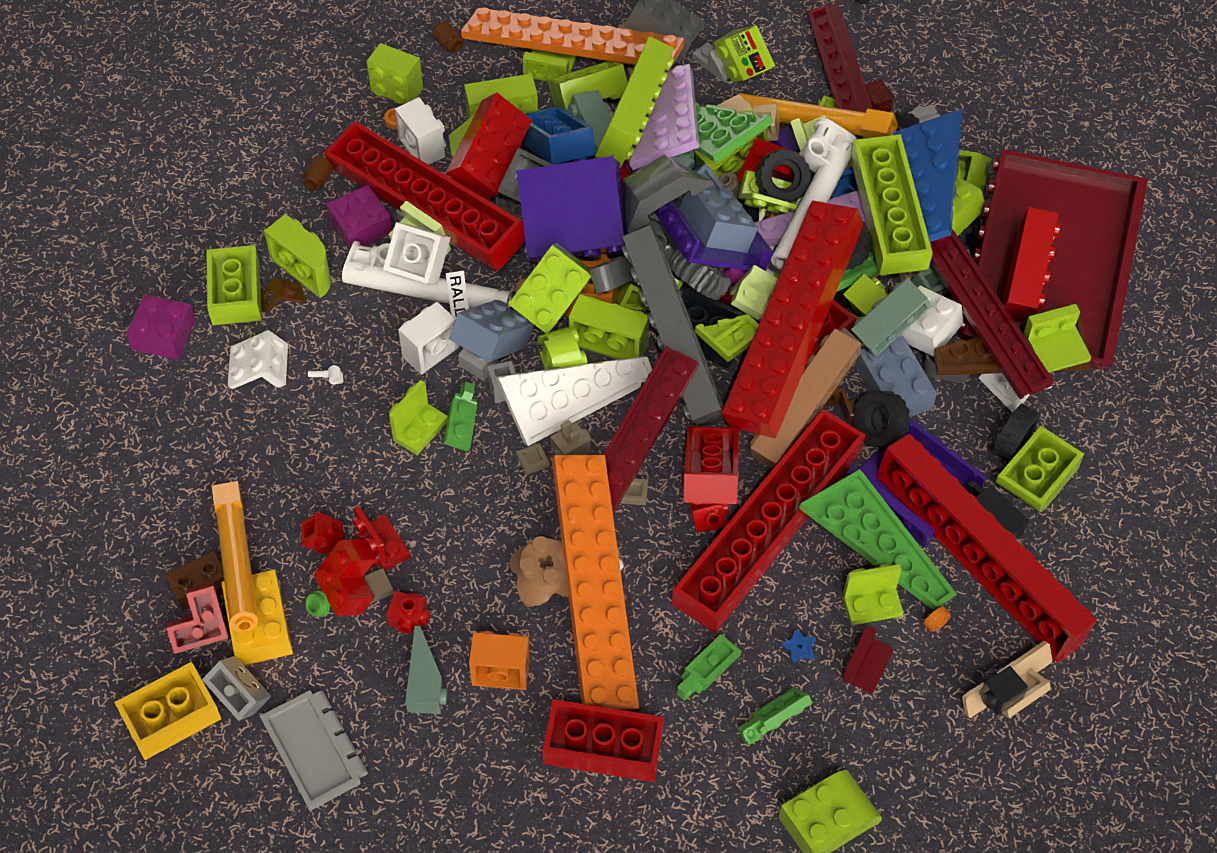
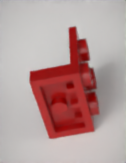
(381, 539)

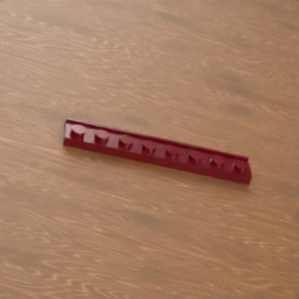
(839, 58)
(989, 317)
(646, 420)

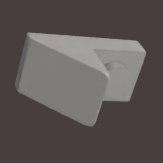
(708, 58)

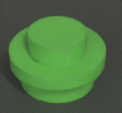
(317, 604)

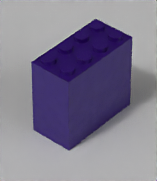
(573, 206)

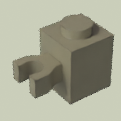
(570, 440)

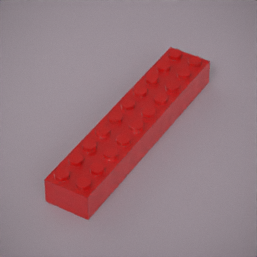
(399, 177)
(793, 319)
(766, 521)
(985, 548)

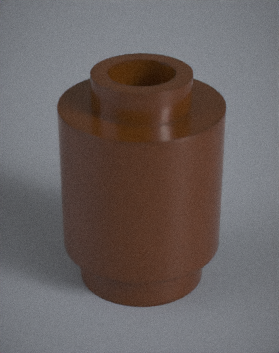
(447, 37)
(317, 173)

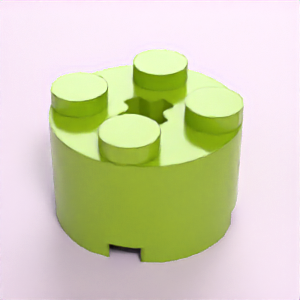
(561, 349)

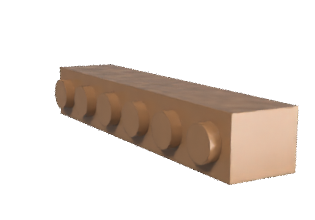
(814, 389)

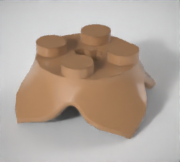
(535, 583)

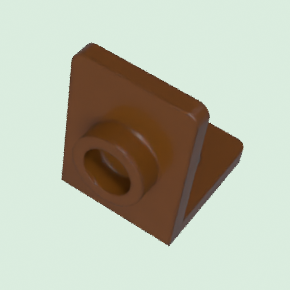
(282, 290)
(846, 404)

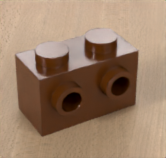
(193, 574)

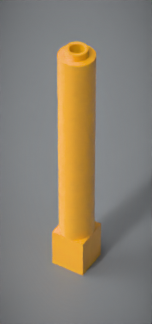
(868, 124)
(235, 557)

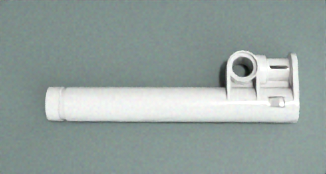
(827, 156)
(365, 269)

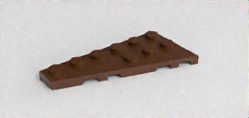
(974, 358)

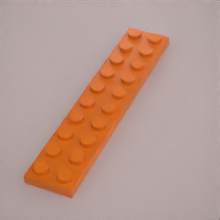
(563, 36)
(594, 582)

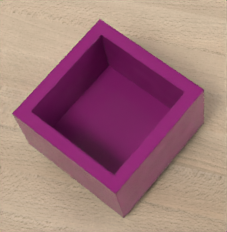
(359, 217)
(161, 326)

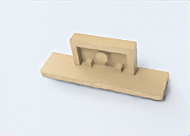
(1027, 669)

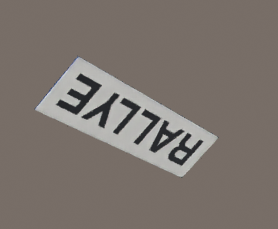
(457, 292)

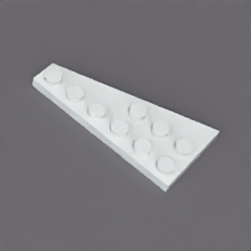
(552, 396)

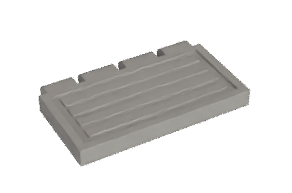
(311, 748)

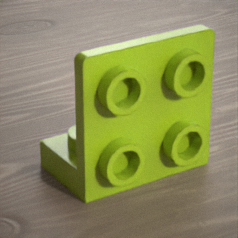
(547, 65)
(753, 198)
(1057, 338)
(414, 420)
(872, 594)

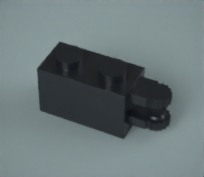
(1000, 507)

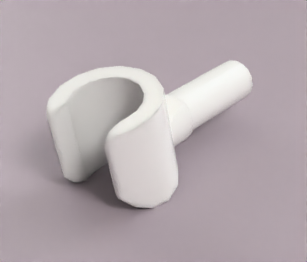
(333, 372)

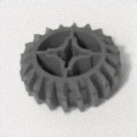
(704, 278)

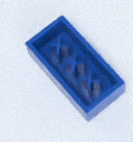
(559, 136)

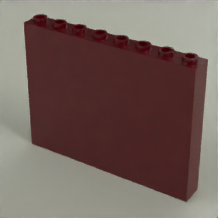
(1093, 247)

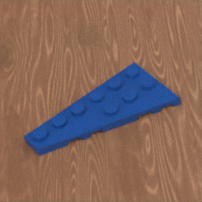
(933, 162)

